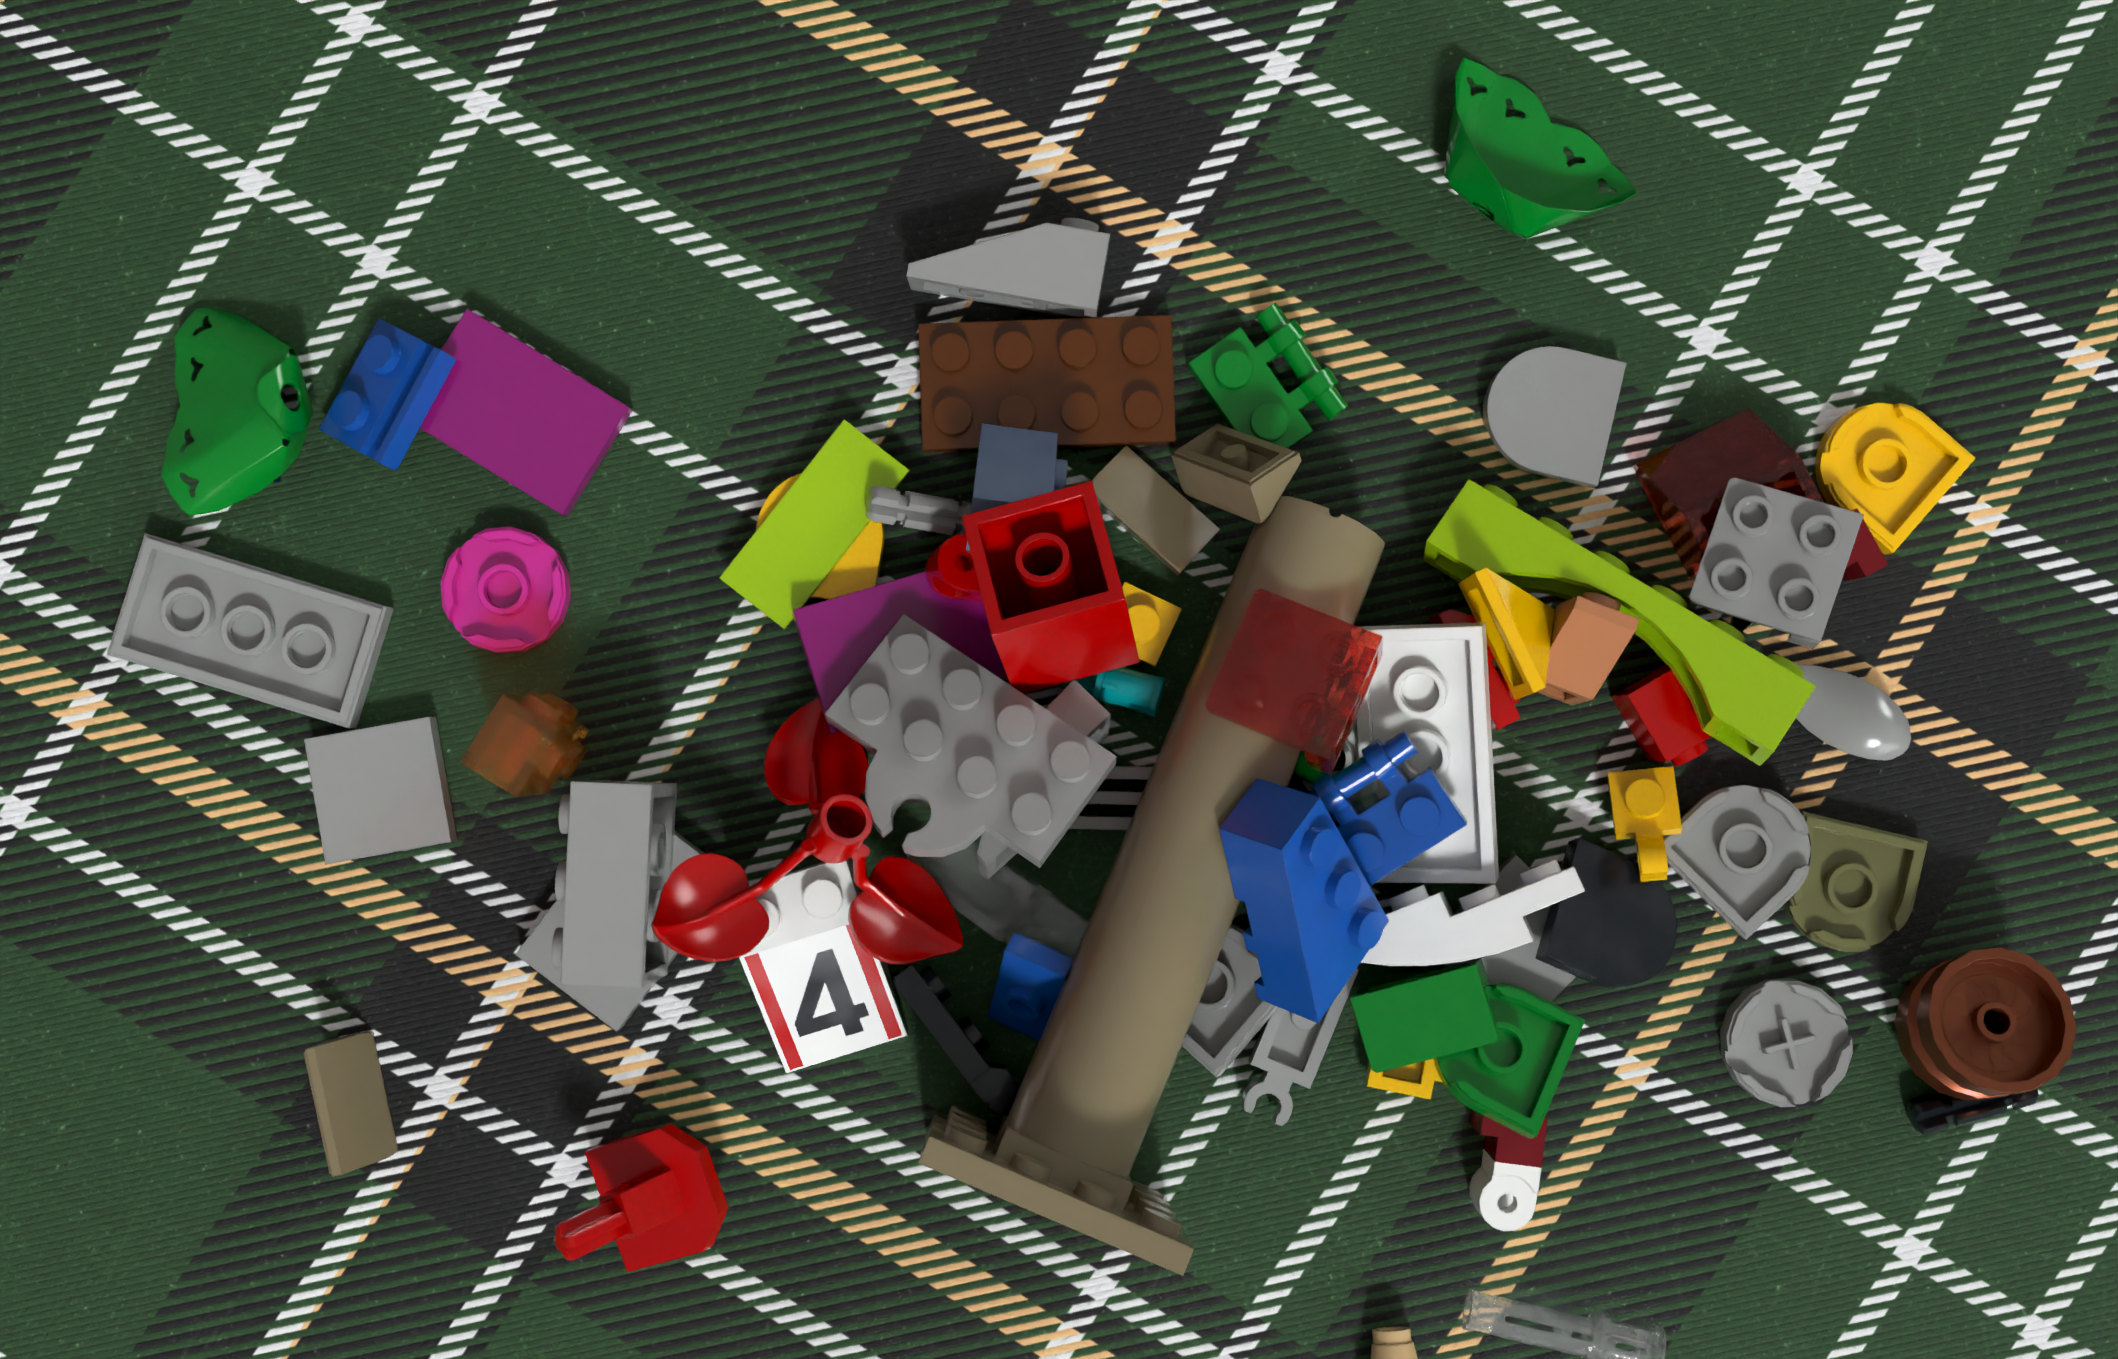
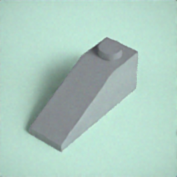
(1033, 269)

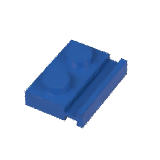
(387, 394)

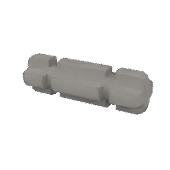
(916, 510)

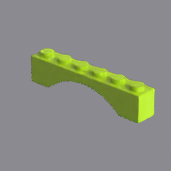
(1732, 687)

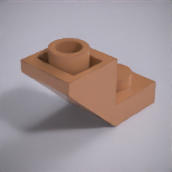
(1585, 646)

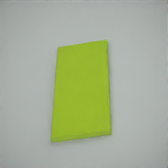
(812, 525)

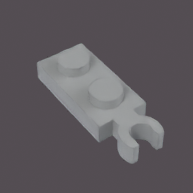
(1291, 1052)

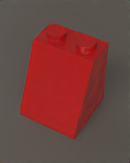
(1051, 588)

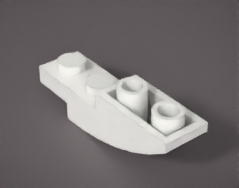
(1428, 933)

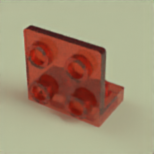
(1296, 677)

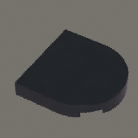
(1613, 930)

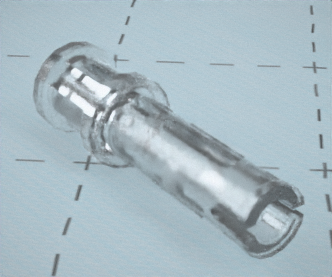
(1598, 1332)

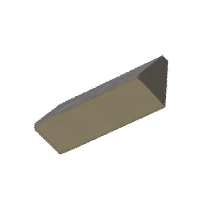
(1235, 471)
(1152, 510)
(350, 1102)

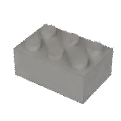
(613, 882)

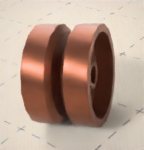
(1985, 1025)

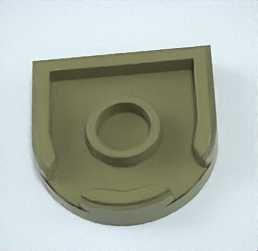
(1856, 884)

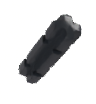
(1934, 1114)

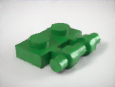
(1248, 392)

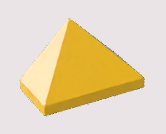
(1515, 629)

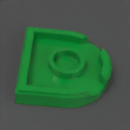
(1522, 1069)

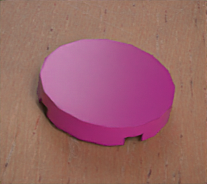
(506, 590)

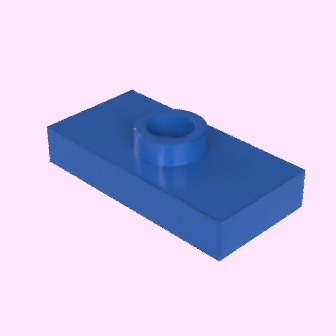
(1028, 985)

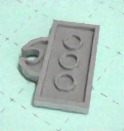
(964, 750)

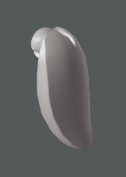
(1853, 715)

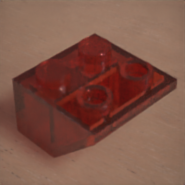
(1692, 476)

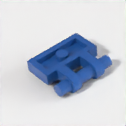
(1398, 825)

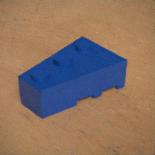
(1302, 897)

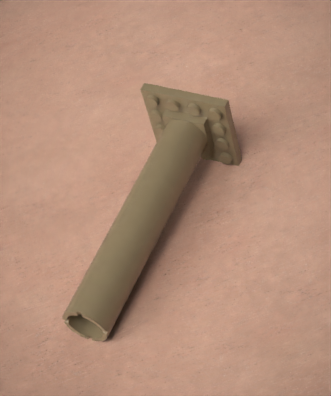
(1152, 933)

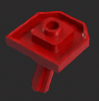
(654, 1200)

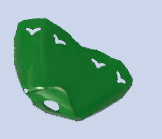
(1517, 165)
(232, 412)

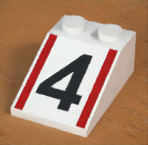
(813, 977)

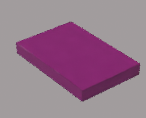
(522, 414)
(847, 630)

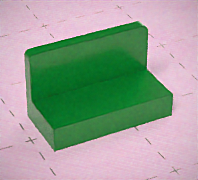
(1425, 1015)

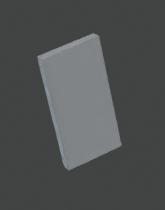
(250, 631)

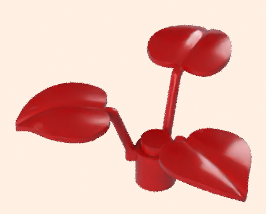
(897, 918)

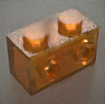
(528, 744)

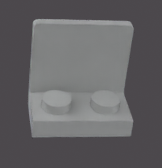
(1776, 560)

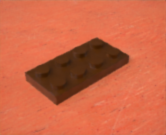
(1070, 377)

